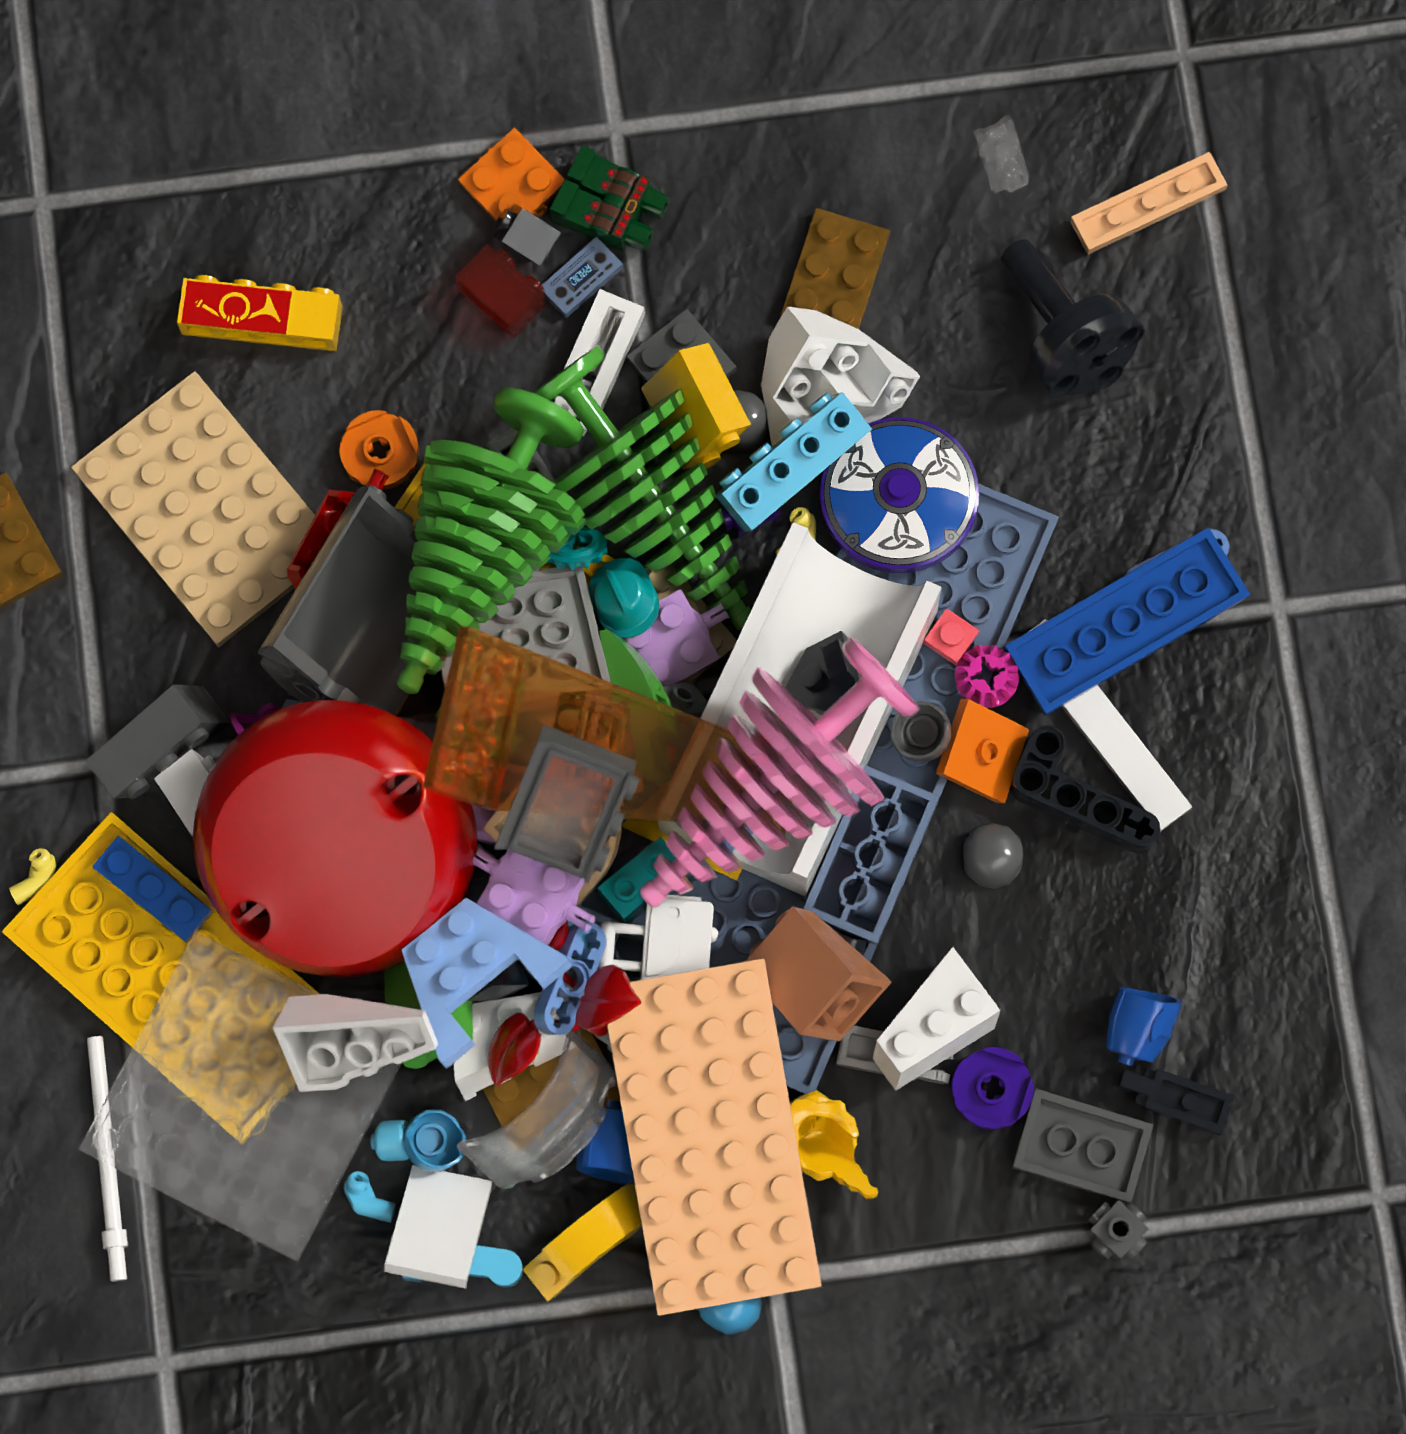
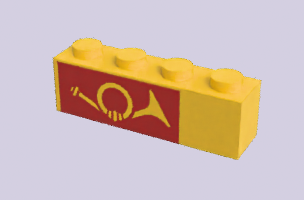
(260, 313)

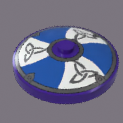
(900, 496)

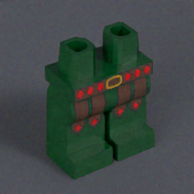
(607, 202)

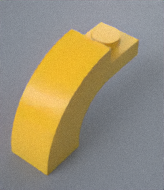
(585, 1242)

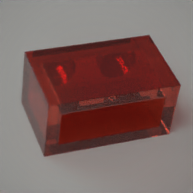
(501, 290)

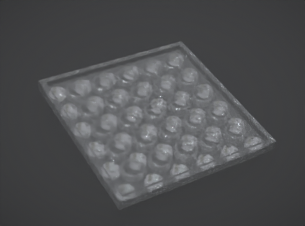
(216, 1110)

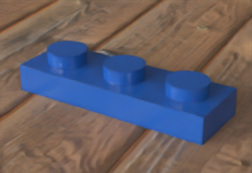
(152, 889)

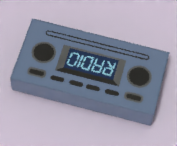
(581, 277)

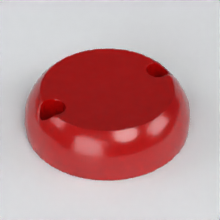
(330, 839)

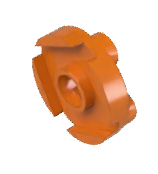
(387, 429)

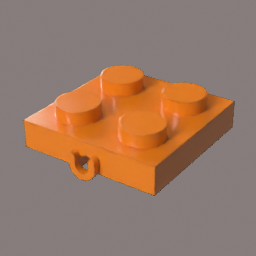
(511, 175)

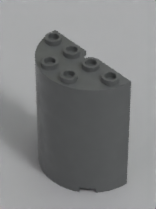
(349, 611)

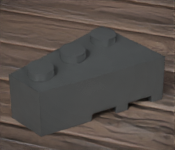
(156, 739)

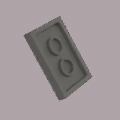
(1082, 1146)

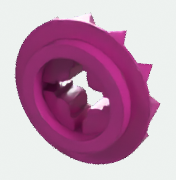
(977, 690)

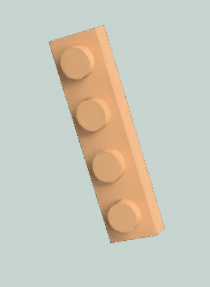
(1148, 203)

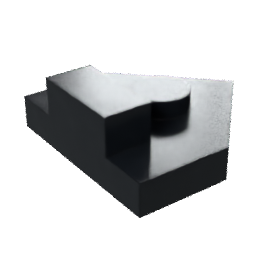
(823, 674)

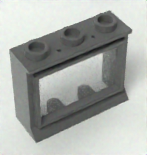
(568, 803)

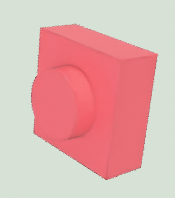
(951, 637)

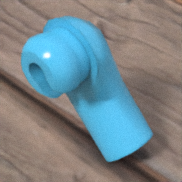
(363, 1199)

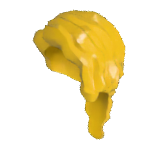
(828, 1142)

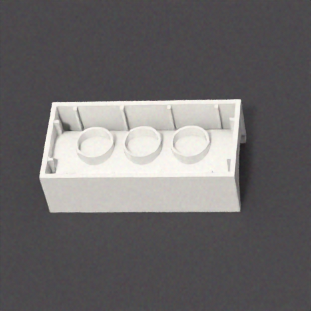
(799, 605)

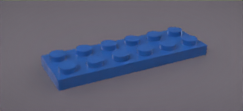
(1127, 621)

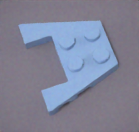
(462, 957)

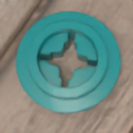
(591, 549)

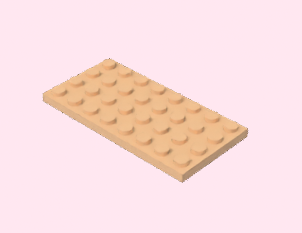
(712, 1139)

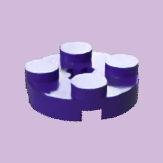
(1012, 1077)

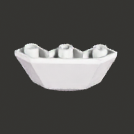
(823, 355)

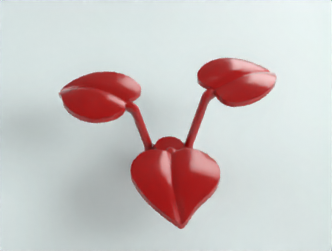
(605, 1000)

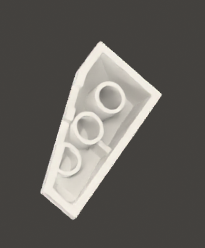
(342, 1038)

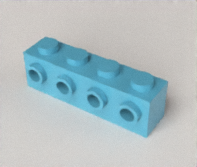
(793, 461)

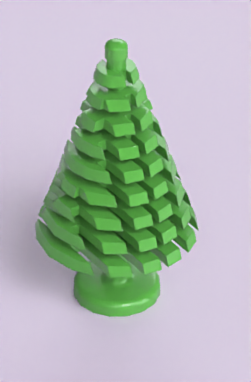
(642, 485)
(483, 529)

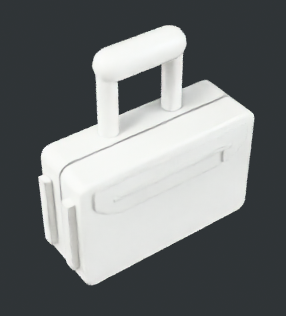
(674, 939)

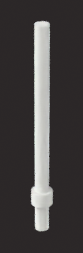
(114, 1237)

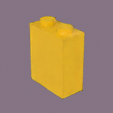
(708, 400)

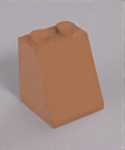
(817, 975)

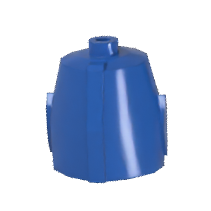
(1140, 1024)
(608, 1151)

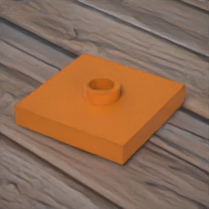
(982, 751)

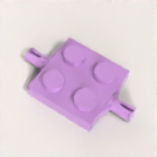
(679, 639)
(531, 894)

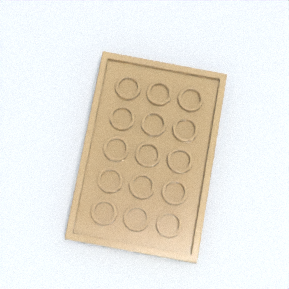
(201, 506)

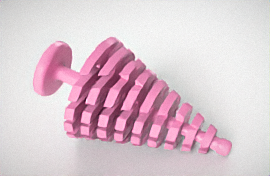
(807, 752)

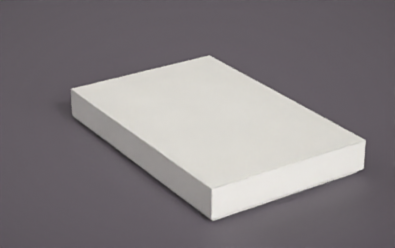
(438, 1227)

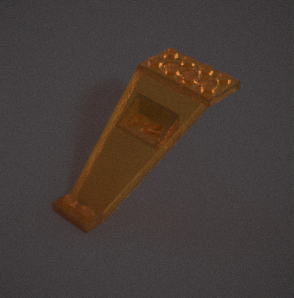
(506, 693)

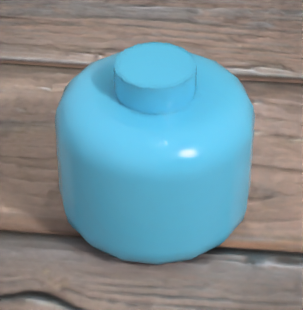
(389, 1140)

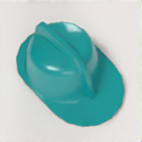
(624, 597)

